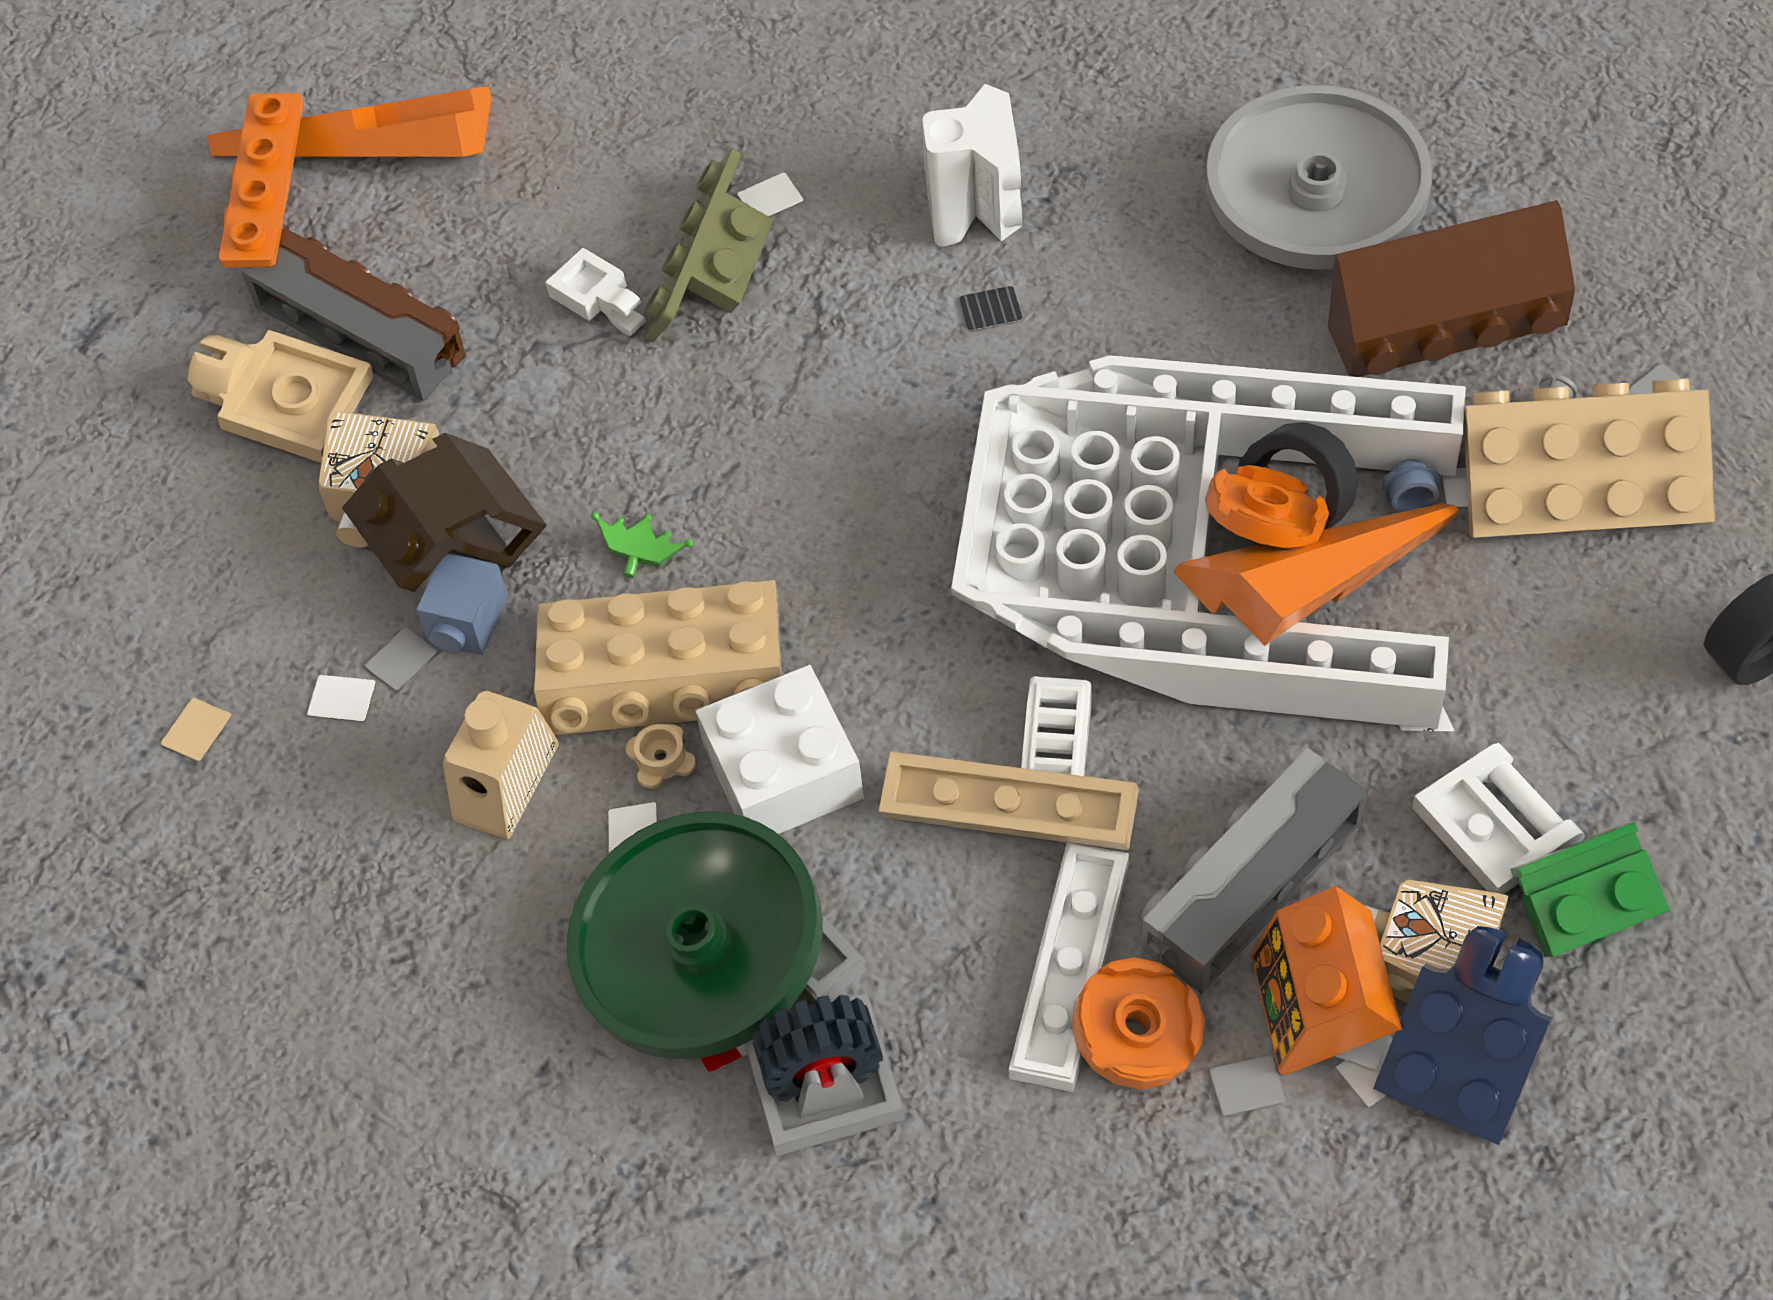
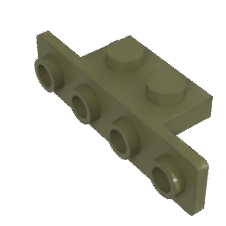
(716, 251)

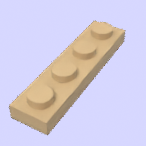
(1009, 800)

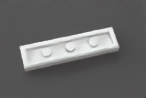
(1069, 954)

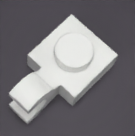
(593, 285)

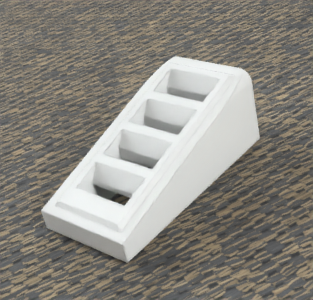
(1059, 705)

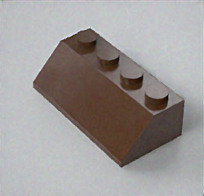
(1451, 290)

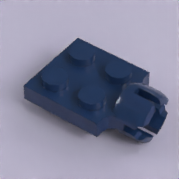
(1469, 1036)

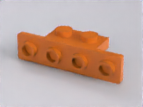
(261, 180)

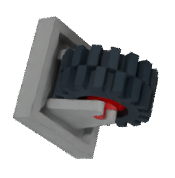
(823, 1073)

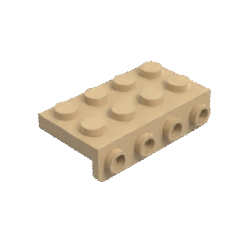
(1588, 460)
(653, 654)

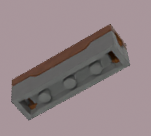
(357, 314)

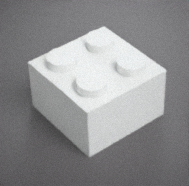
(781, 752)

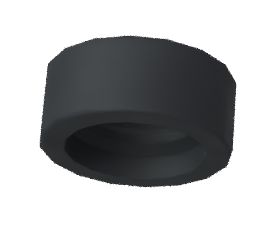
(1322, 448)
(1743, 634)

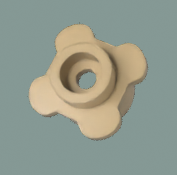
(658, 740)

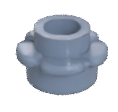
(1411, 486)

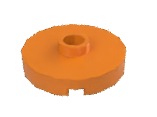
(1266, 507)
(1157, 1000)

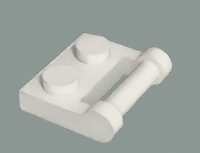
(1482, 829)

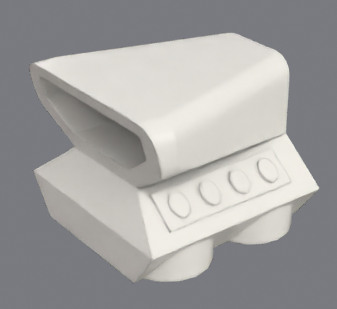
(973, 167)

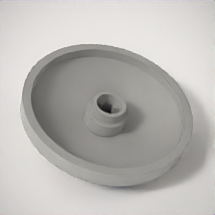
(1317, 175)

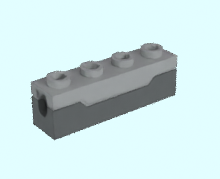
(1252, 869)

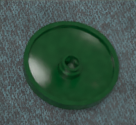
(694, 934)

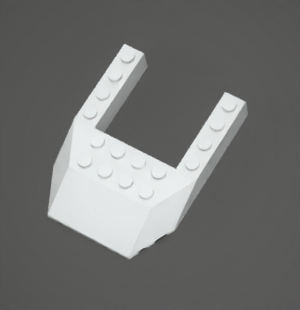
(1099, 492)

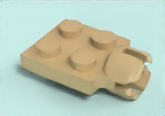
(278, 389)

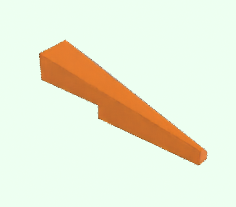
(417, 127)
(1281, 586)

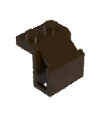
(439, 504)

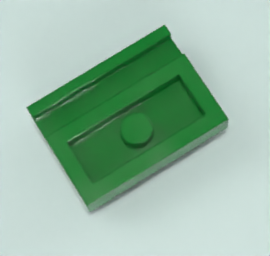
(1590, 890)

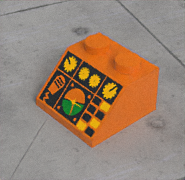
(1323, 980)

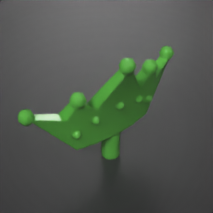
(638, 543)

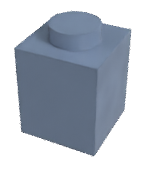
(462, 604)

